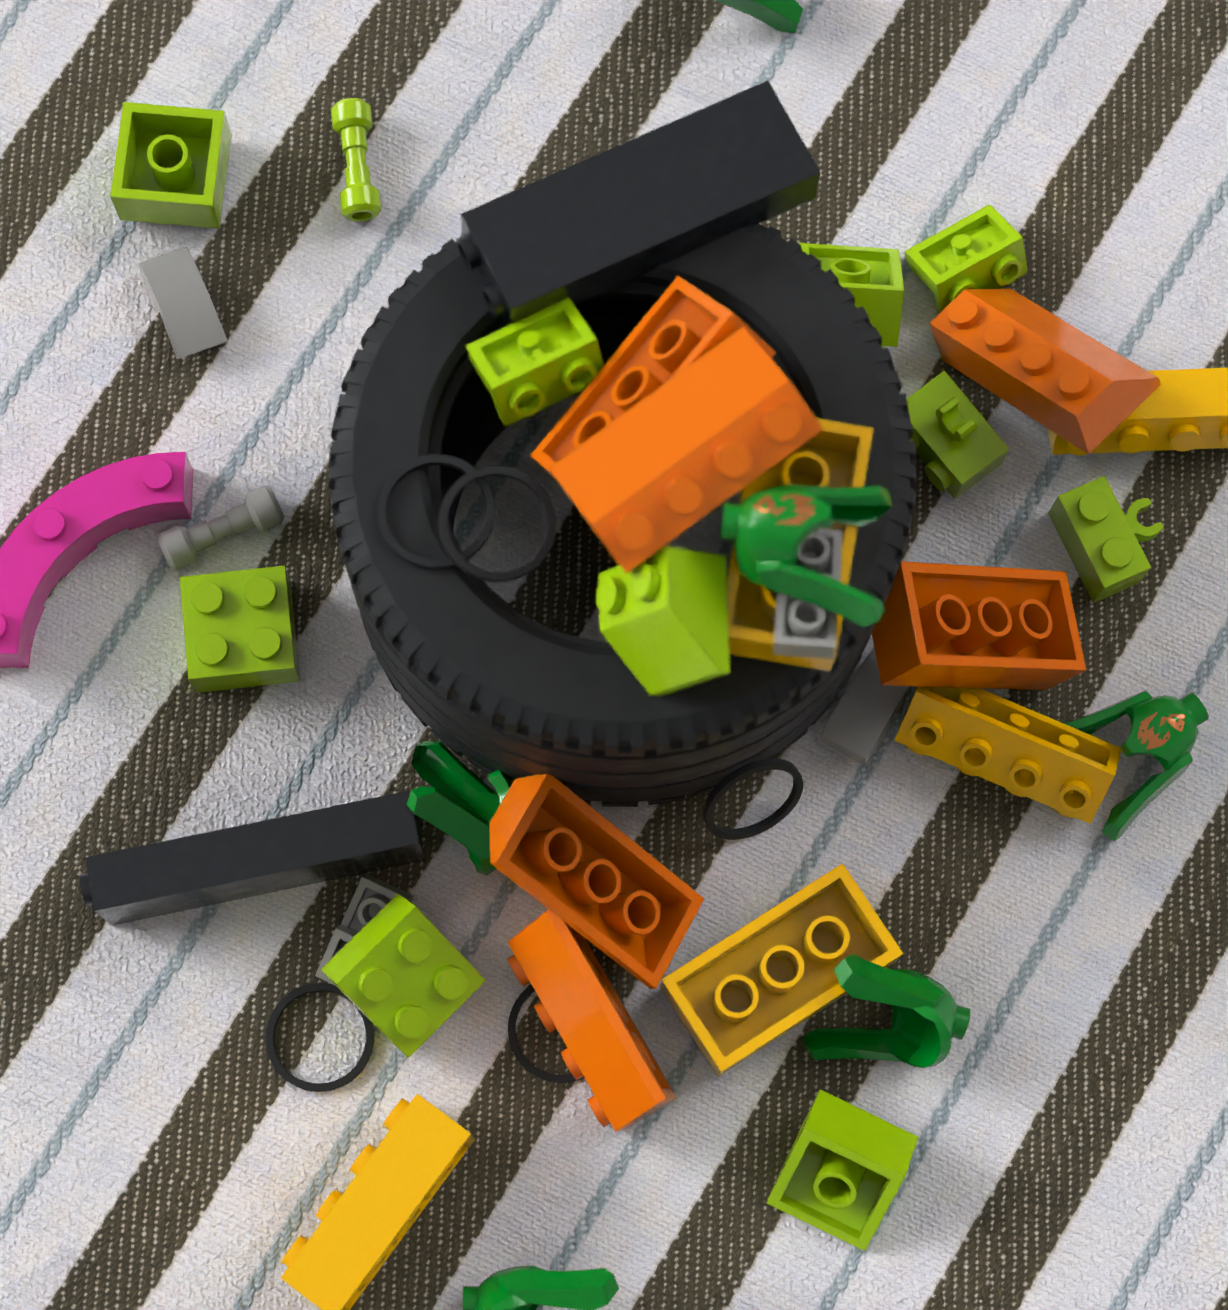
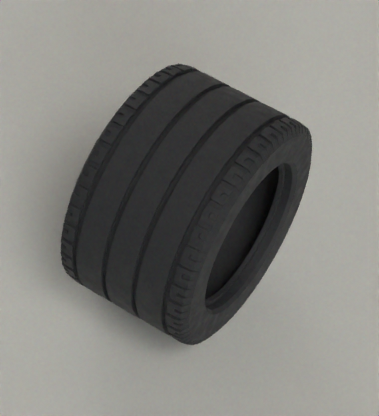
(555, 701)

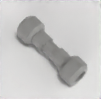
(258, 511)

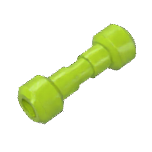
(352, 121)

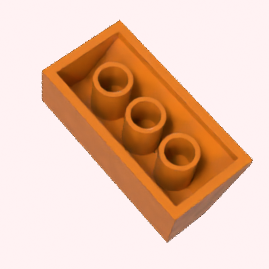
(664, 343)
(1040, 364)
(685, 449)
(977, 628)
(592, 875)
(591, 1021)

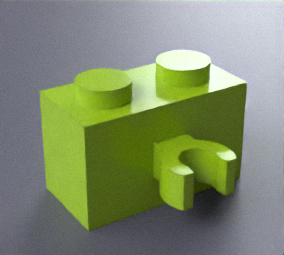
(952, 436)
(1102, 537)

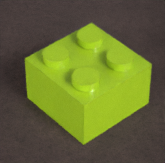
(171, 165)
(239, 629)
(403, 974)

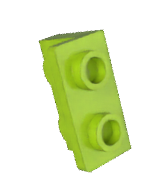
(969, 254)
(537, 361)

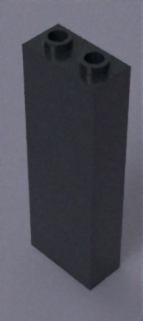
(638, 205)
(252, 859)

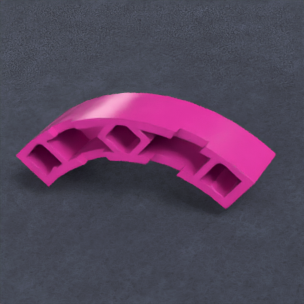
(72, 526)

